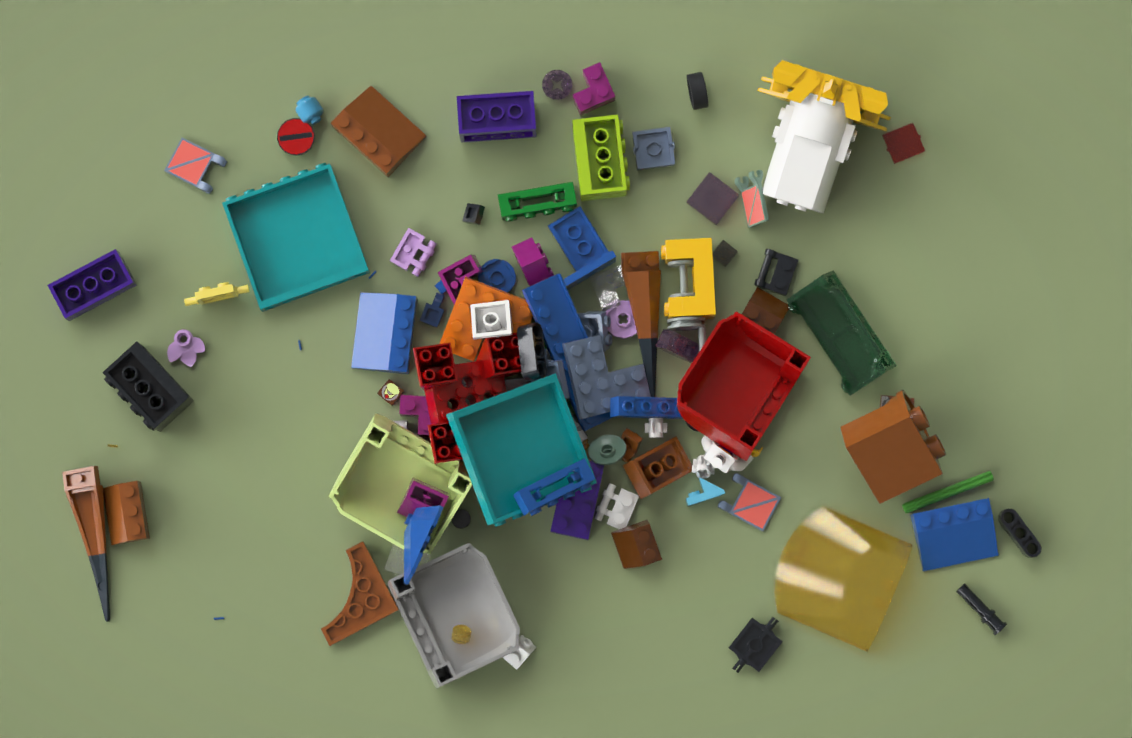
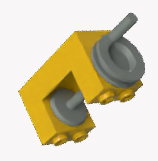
(690, 309)

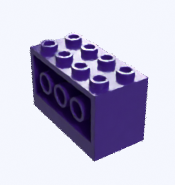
(496, 116)

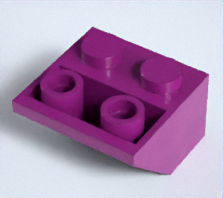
(421, 495)

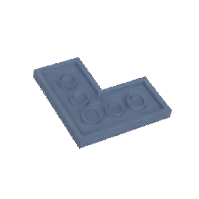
(592, 381)

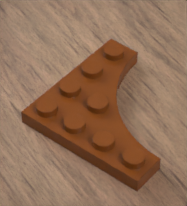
(367, 600)

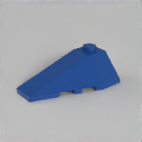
(417, 536)

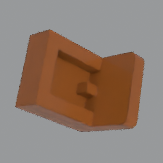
(632, 443)

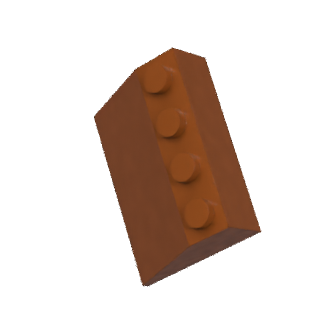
(378, 130)

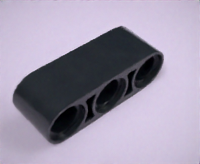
(532, 351)
(1028, 536)

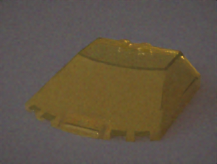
(839, 576)

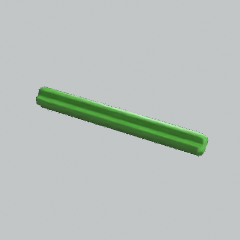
(948, 492)

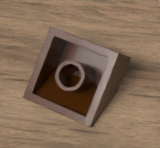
(765, 310)
(636, 545)

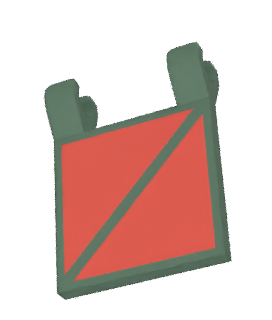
(753, 199)

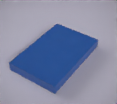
(578, 238)
(590, 270)

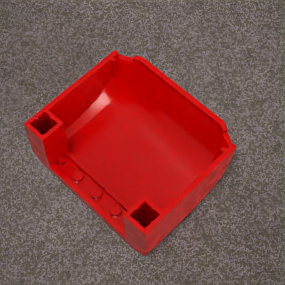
(738, 383)

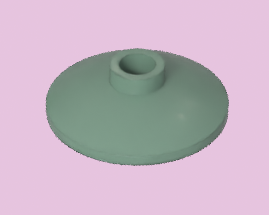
(607, 449)

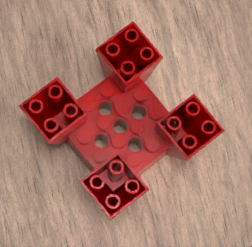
(443, 383)

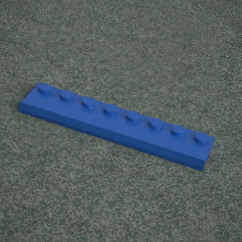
(560, 324)

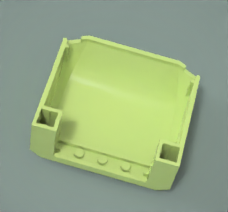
(380, 474)

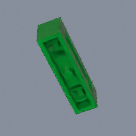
(546, 208)

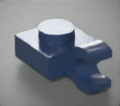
(433, 313)

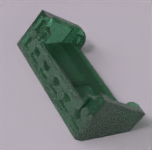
(842, 332)

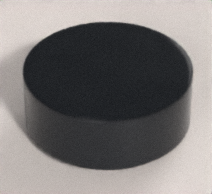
(461, 519)

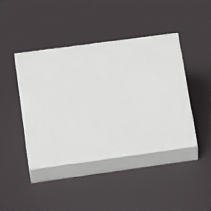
(491, 319)

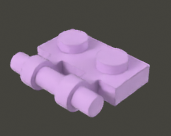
(407, 250)

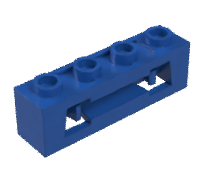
(644, 407)
(527, 501)

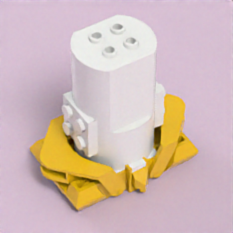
(815, 132)

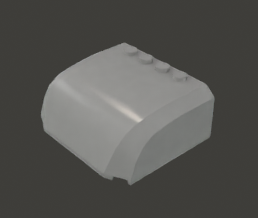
(454, 592)

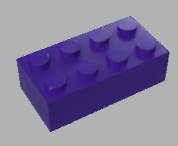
(92, 285)
(575, 515)

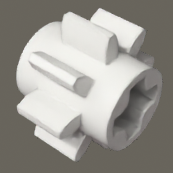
(655, 427)
(702, 467)

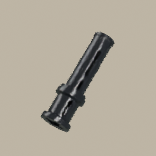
(987, 616)

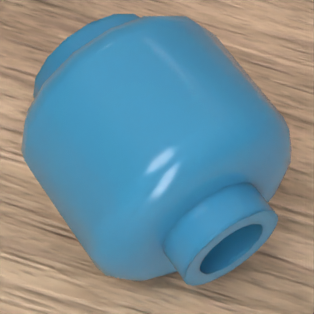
(309, 110)

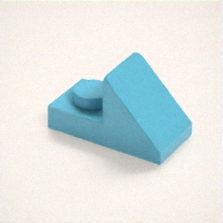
(709, 491)

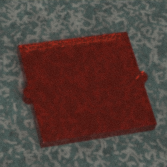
(903, 143)

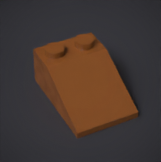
(658, 467)

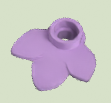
(185, 351)

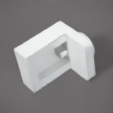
(518, 657)

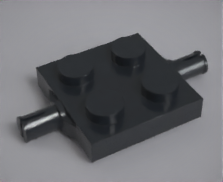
(755, 644)

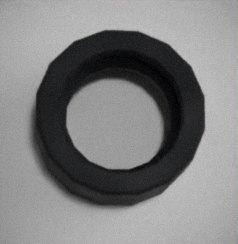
(697, 90)

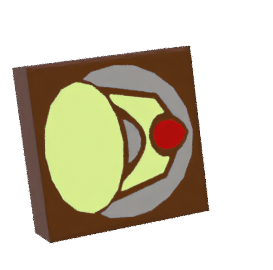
(390, 392)

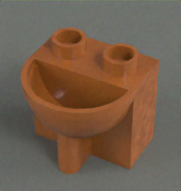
(894, 447)

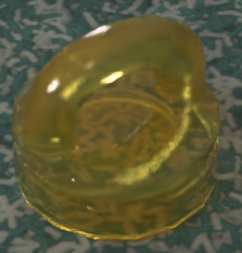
(461, 634)

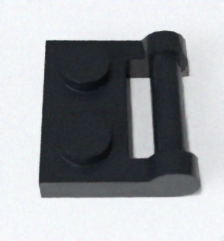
(782, 274)

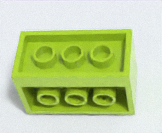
(588, 160)

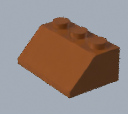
(126, 512)

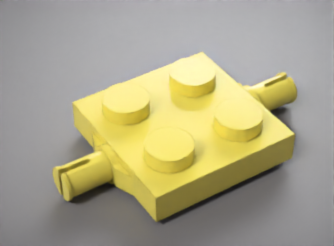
(222, 292)

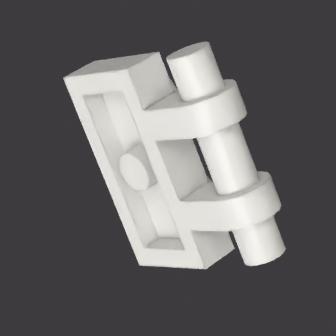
(622, 509)

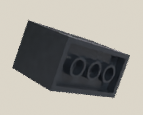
(159, 383)

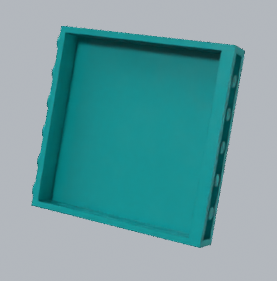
(295, 237)
(515, 443)

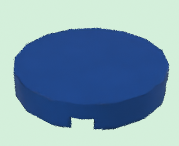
(498, 275)

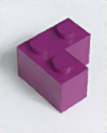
(598, 92)
(532, 261)
(454, 274)
(416, 407)

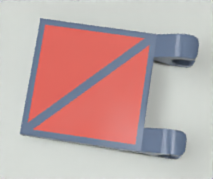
(191, 164)
(753, 503)

